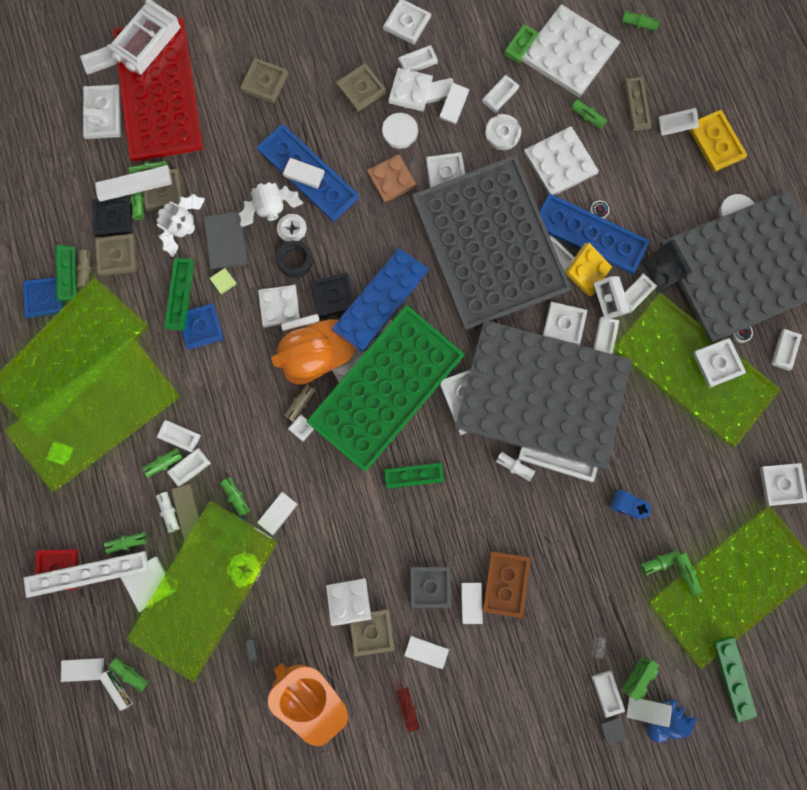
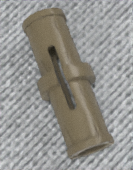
(83, 268)
(299, 403)

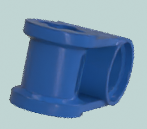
(627, 503)

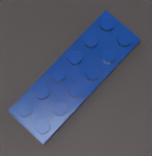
(333, 194)
(580, 226)
(380, 300)

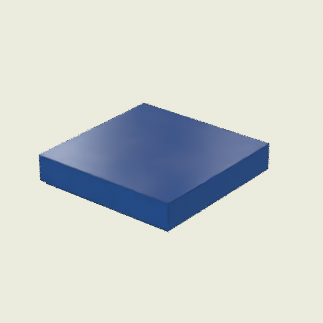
(41, 298)
(202, 327)

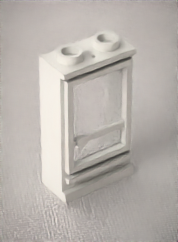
(144, 37)

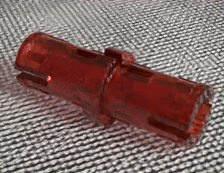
(407, 709)

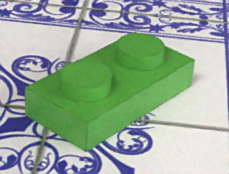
(521, 43)

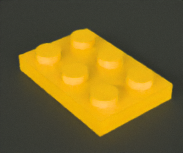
(718, 141)

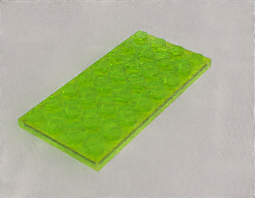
(68, 346)
(662, 351)
(92, 414)
(739, 583)
(202, 591)

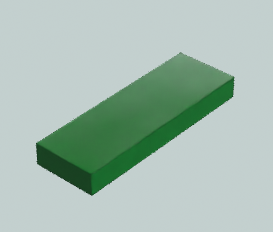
(65, 272)
(414, 475)

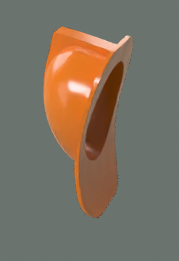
(312, 352)
(307, 704)

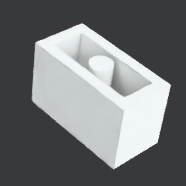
(612, 297)

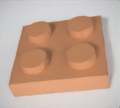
(391, 178)

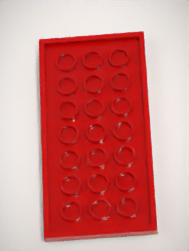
(161, 103)

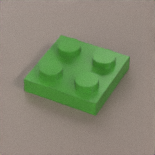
(639, 678)

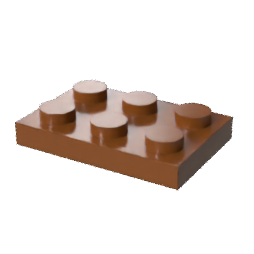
(506, 584)

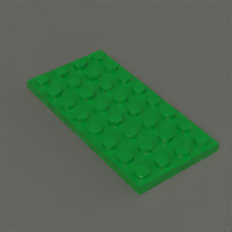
(385, 388)

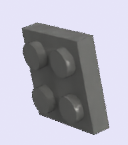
(430, 587)

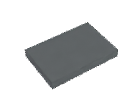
(225, 241)

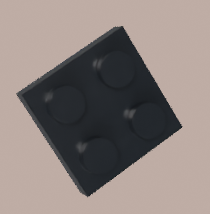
(112, 216)
(667, 266)
(333, 294)

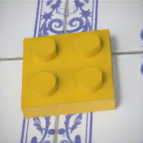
(587, 269)

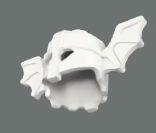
(268, 202)
(177, 221)

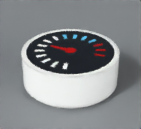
(600, 209)
(743, 335)

